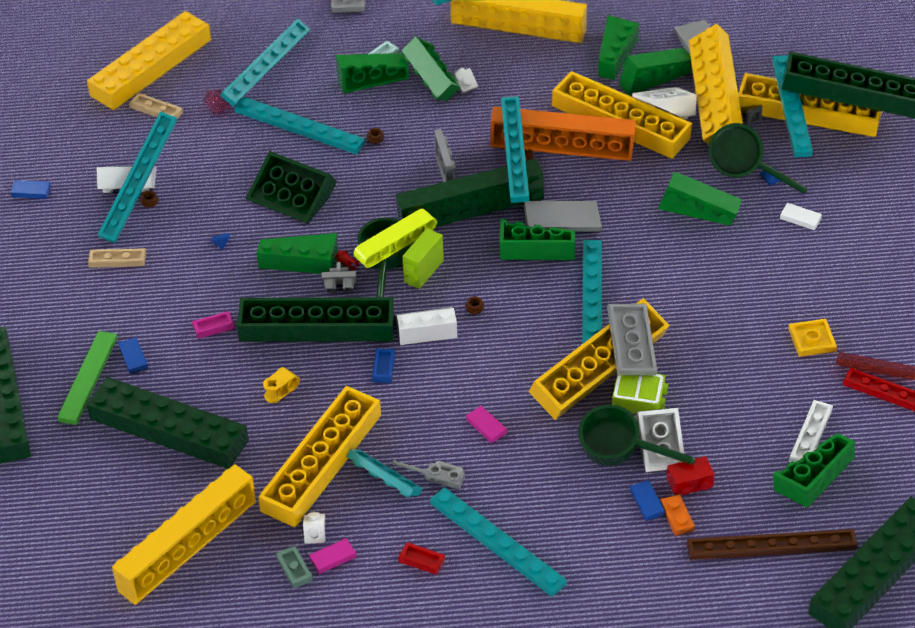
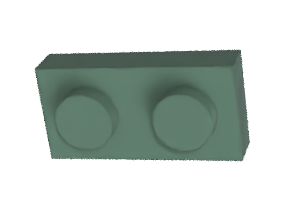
(294, 567)

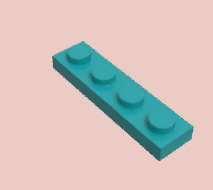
(380, 470)

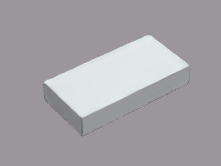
(800, 216)

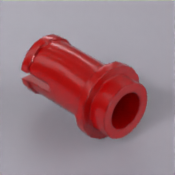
(345, 259)

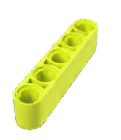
(394, 238)

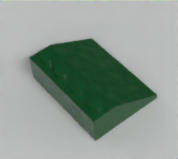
(291, 187)

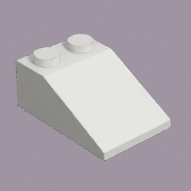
(672, 100)
(662, 429)

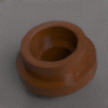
(375, 136)
(149, 199)
(474, 305)

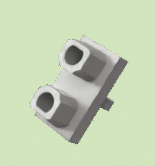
(339, 276)

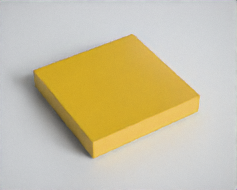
(812, 337)

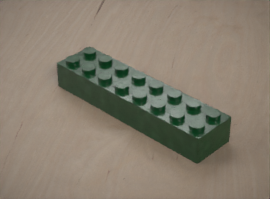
(849, 84)
(469, 195)
(316, 319)
(168, 422)
(13, 432)
(868, 572)

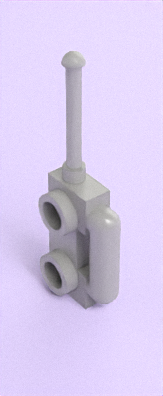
(439, 473)

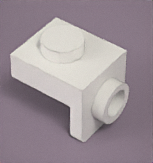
(465, 80)
(314, 528)

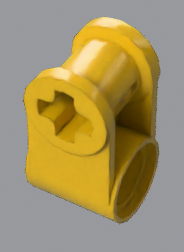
(280, 385)

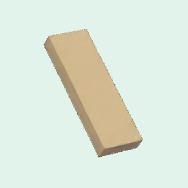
(154, 106)
(117, 258)

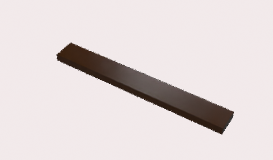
(772, 544)

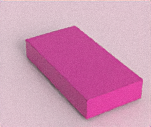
(213, 324)
(486, 424)
(332, 556)

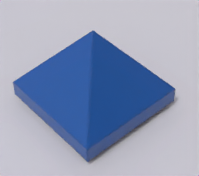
(769, 178)
(220, 240)

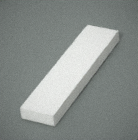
(811, 430)

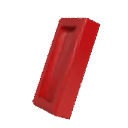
(421, 558)

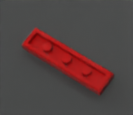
(880, 388)

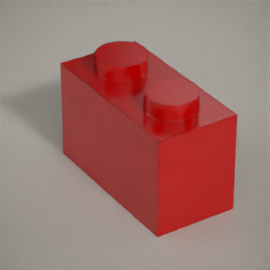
(690, 478)

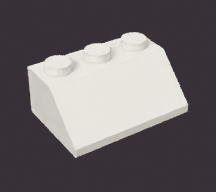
(114, 177)
(426, 325)

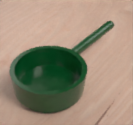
(739, 150)
(368, 231)
(612, 434)

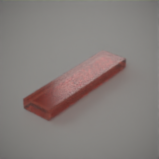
(876, 365)

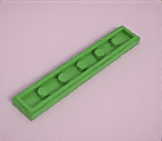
(87, 378)

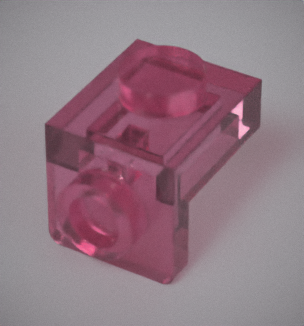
(215, 101)

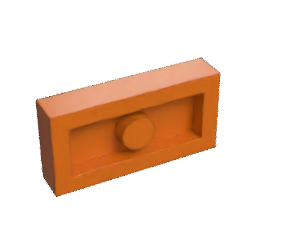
(677, 515)

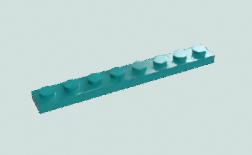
(264, 62)
(793, 113)
(300, 125)
(515, 149)
(137, 177)
(592, 289)
(498, 542)

